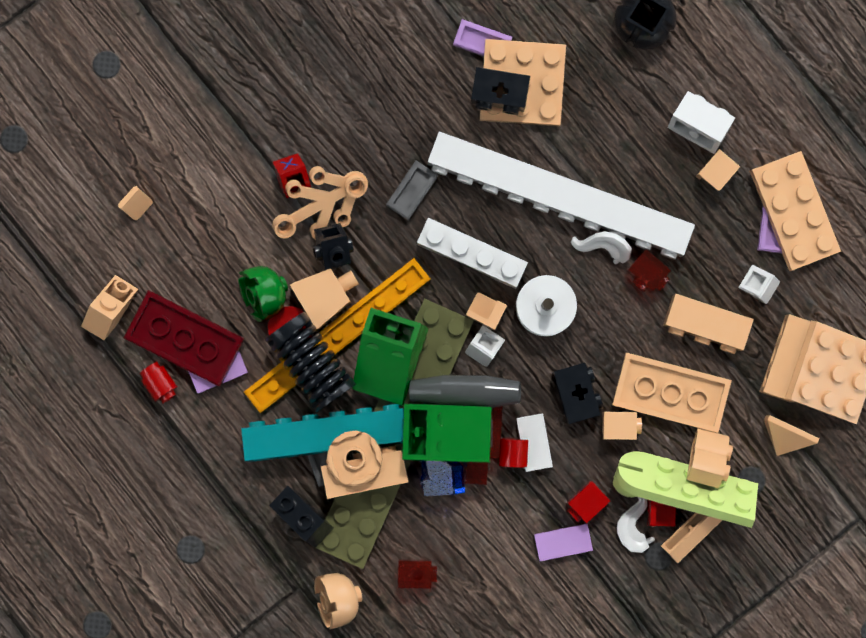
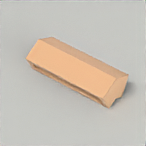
(689, 535)

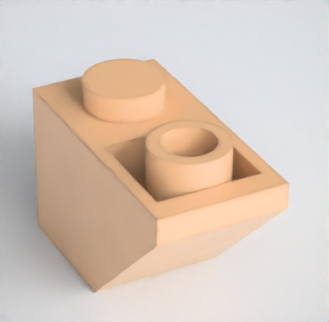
(109, 307)

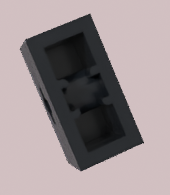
(488, 80)
(573, 408)
(301, 516)

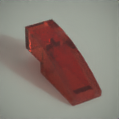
(477, 471)

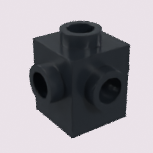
(332, 246)

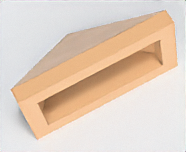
(787, 437)

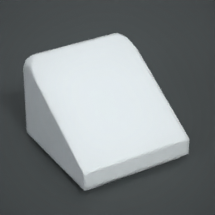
(759, 284)
(484, 346)

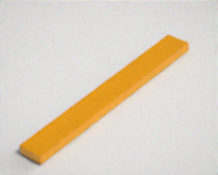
(343, 330)

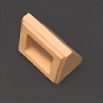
(135, 203)

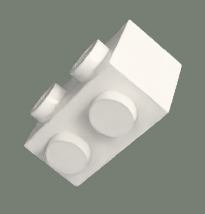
(701, 122)

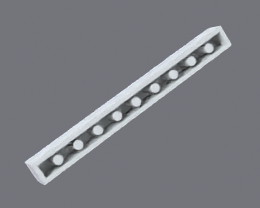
(560, 194)

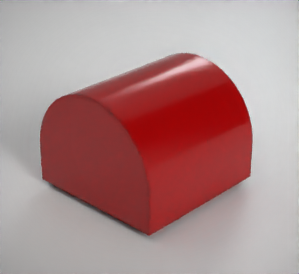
(513, 452)

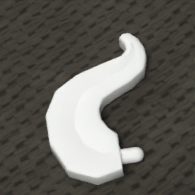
(616, 245)
(627, 531)

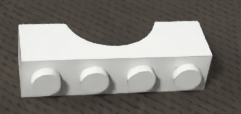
(472, 253)

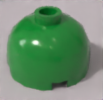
(263, 290)

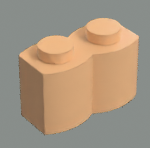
(709, 458)

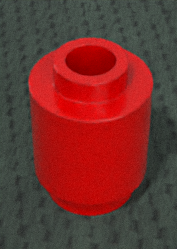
(158, 382)

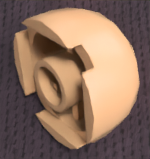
(337, 598)

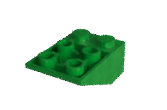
(388, 355)
(446, 433)

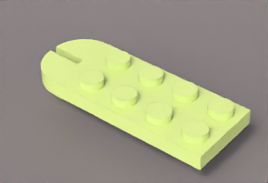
(667, 483)

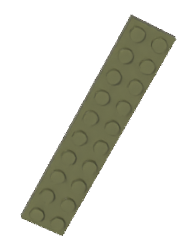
(361, 515)

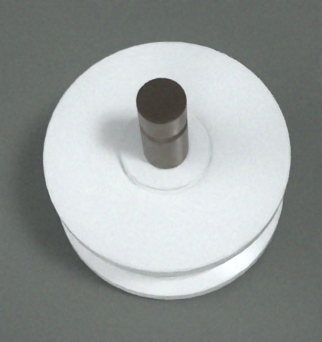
(546, 305)

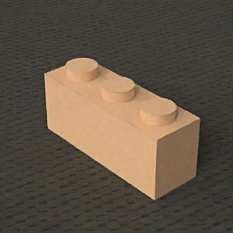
(707, 323)
(785, 357)
(391, 473)

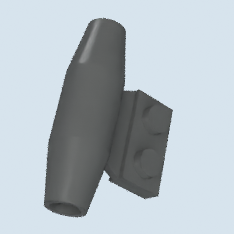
(466, 391)

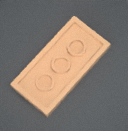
(795, 211)
(671, 392)

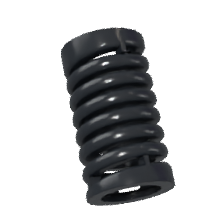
(306, 364)

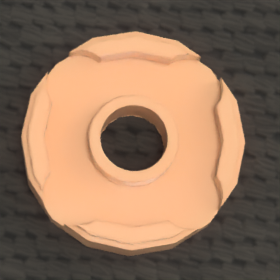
(338, 461)

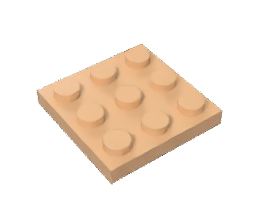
(546, 70)
(830, 373)

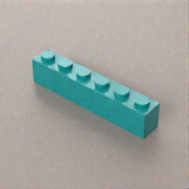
(316, 435)

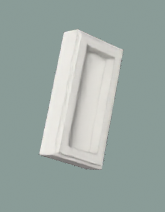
(534, 430)

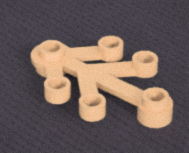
(323, 201)

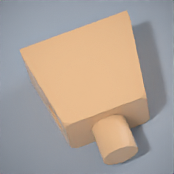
(324, 295)

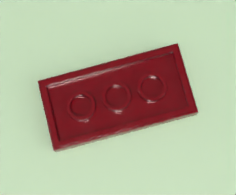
(184, 338)

